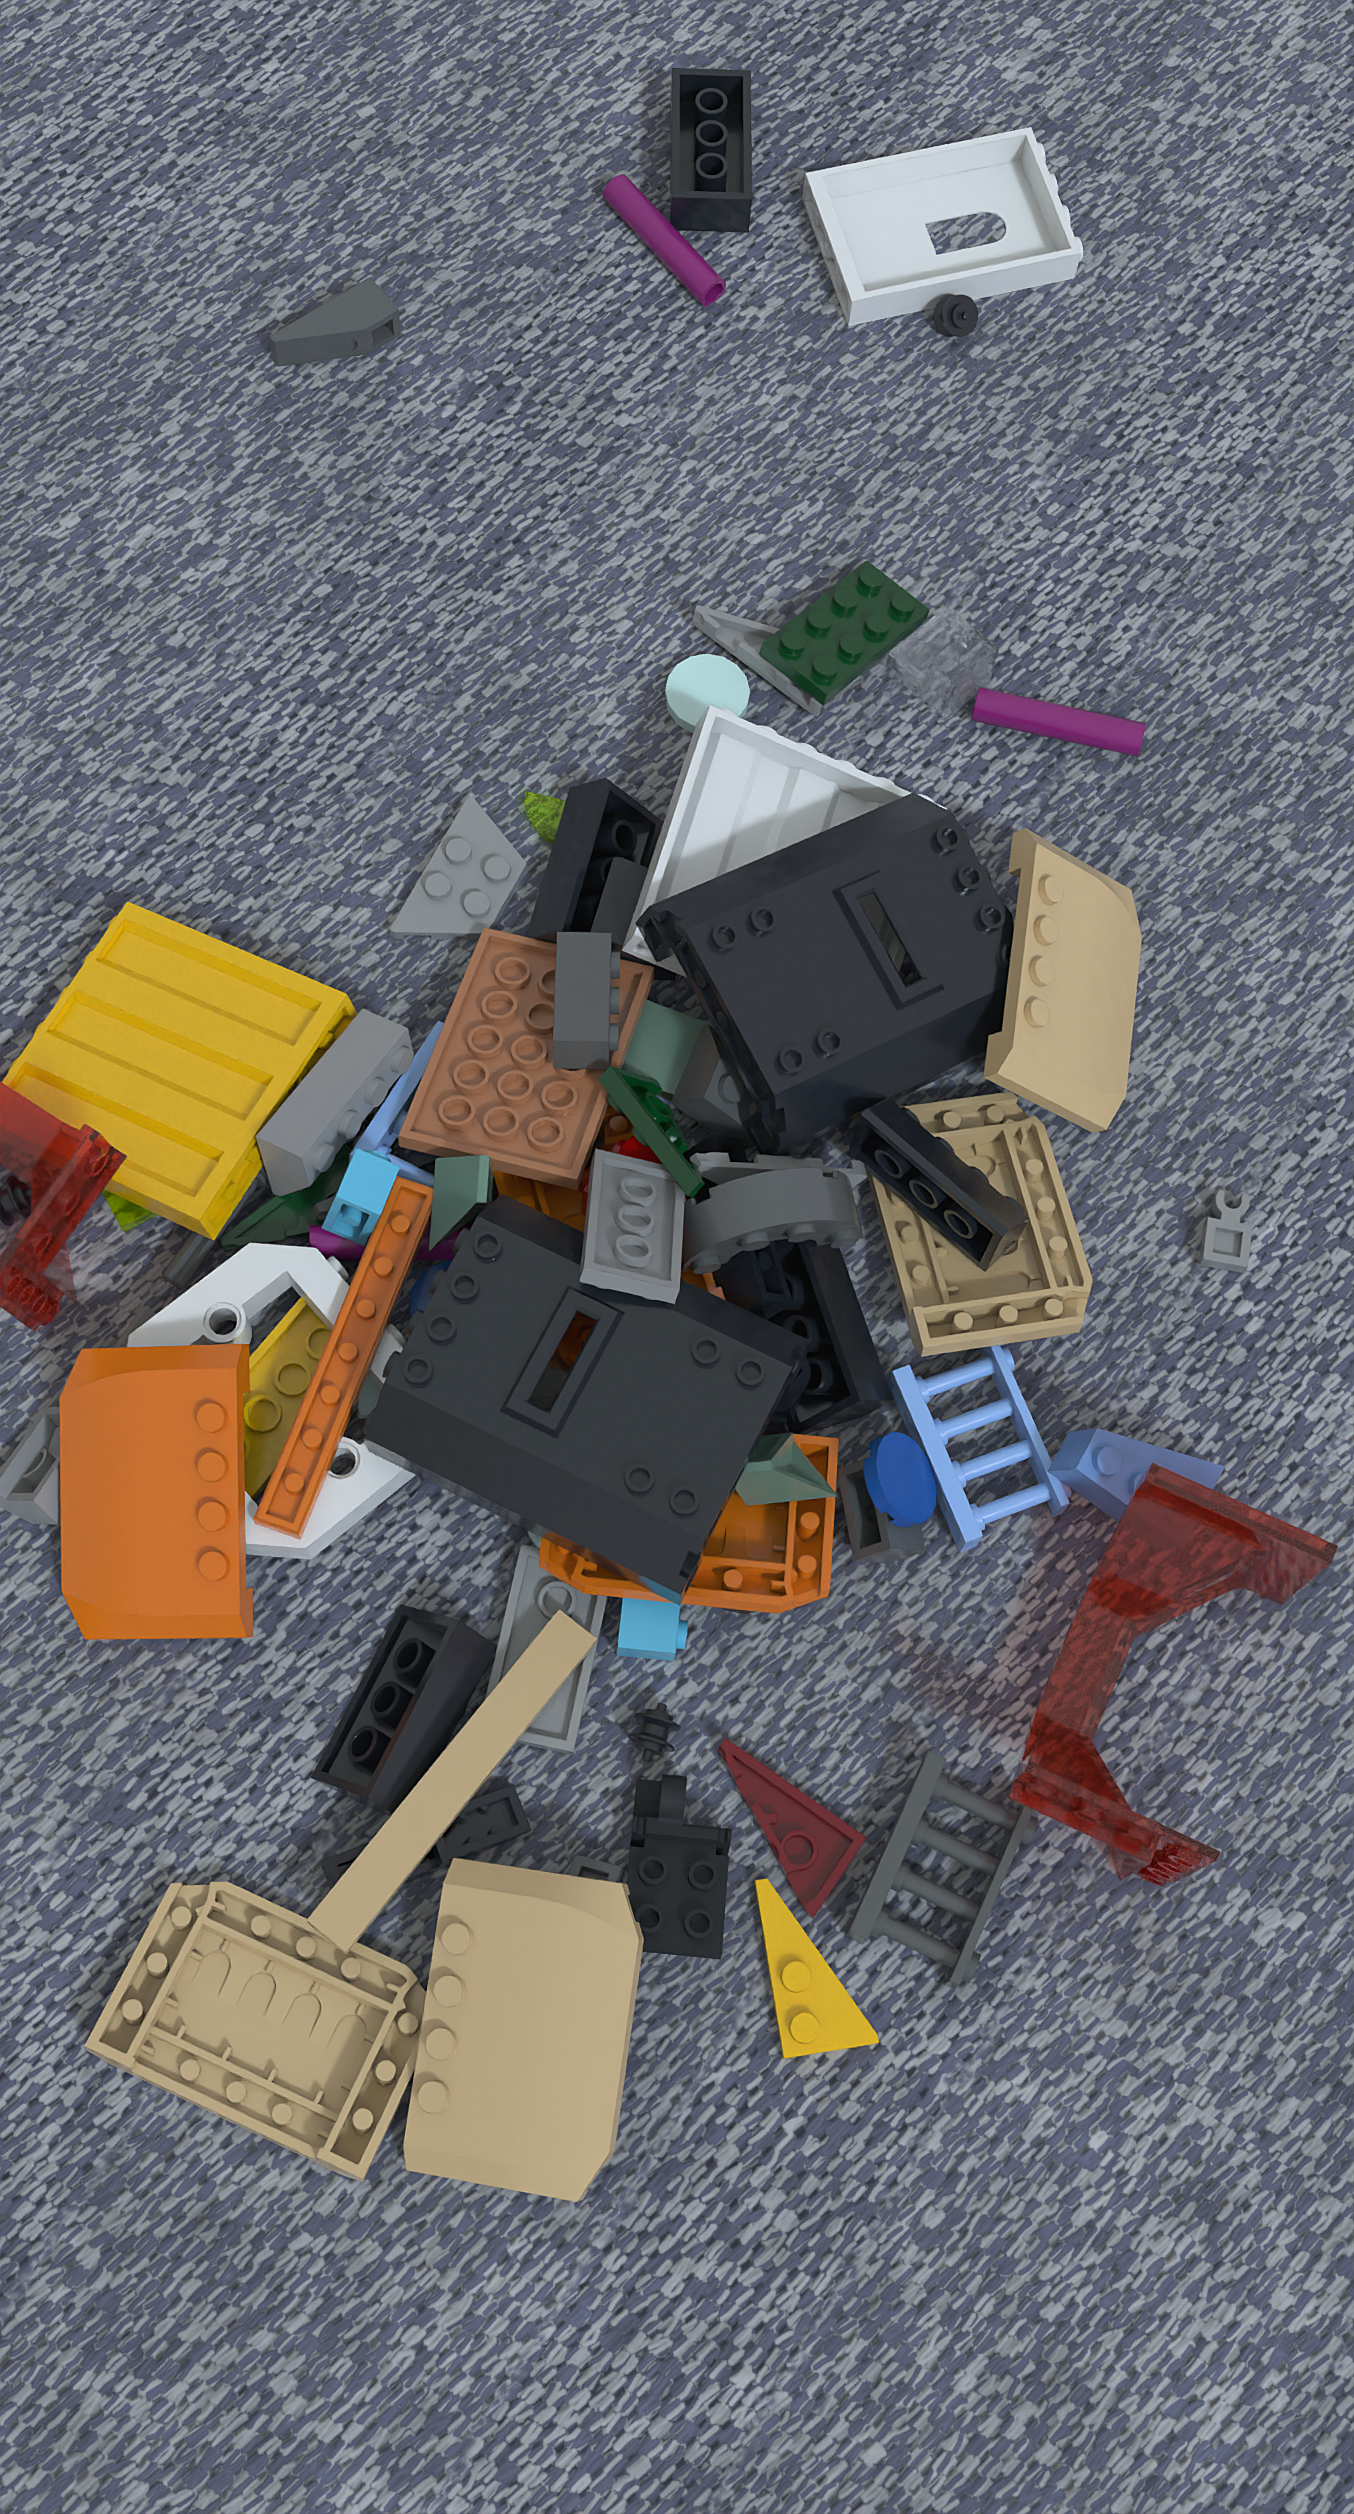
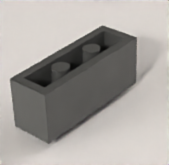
(585, 1000)

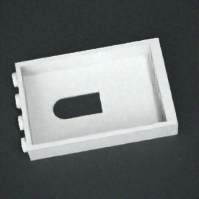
(876, 235)

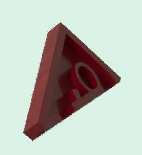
(801, 1833)

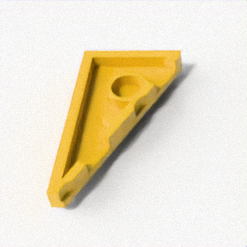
(808, 1998)

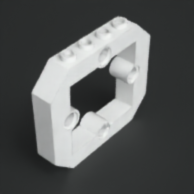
(237, 1293)

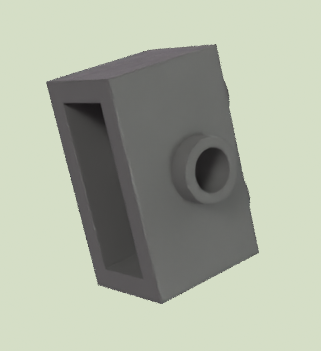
(869, 1531)

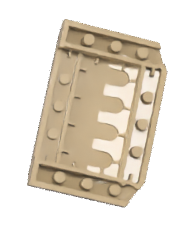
(1067, 987)
(1036, 1285)
(266, 2024)
(524, 2030)

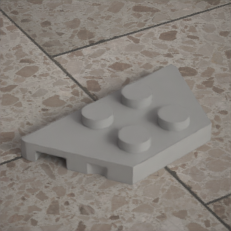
(463, 882)

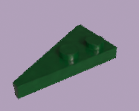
(652, 1123)
(289, 1214)

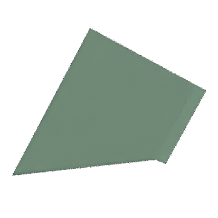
(459, 1194)
(780, 1474)

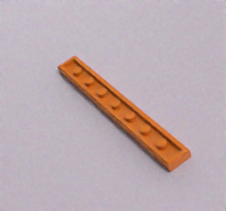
(346, 1360)

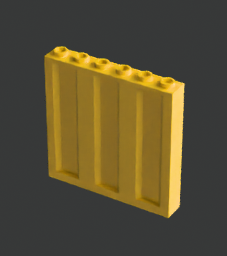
(178, 1060)

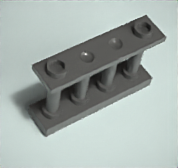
(894, 1874)

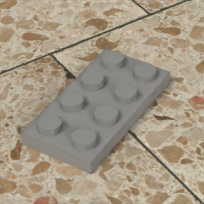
(633, 1228)
(530, 1606)

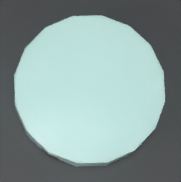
(705, 682)

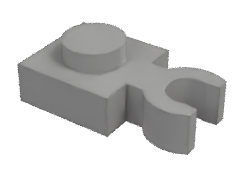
(1225, 1239)

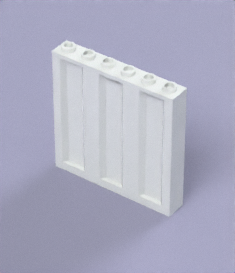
(746, 798)

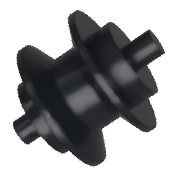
(955, 315)
(14, 1200)
(654, 1732)

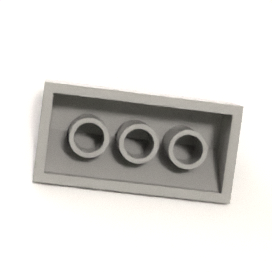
(333, 1101)

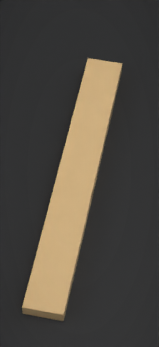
(451, 1782)

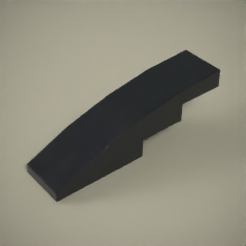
(477, 1828)

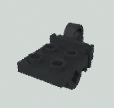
(676, 1873)

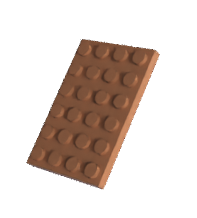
(494, 1070)

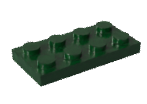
(844, 632)

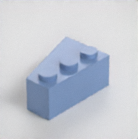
(1109, 1466)

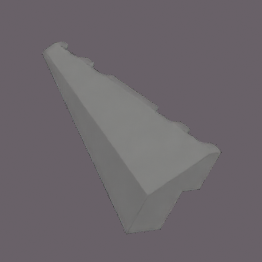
(33, 1469)

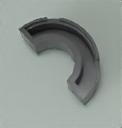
(765, 1209)

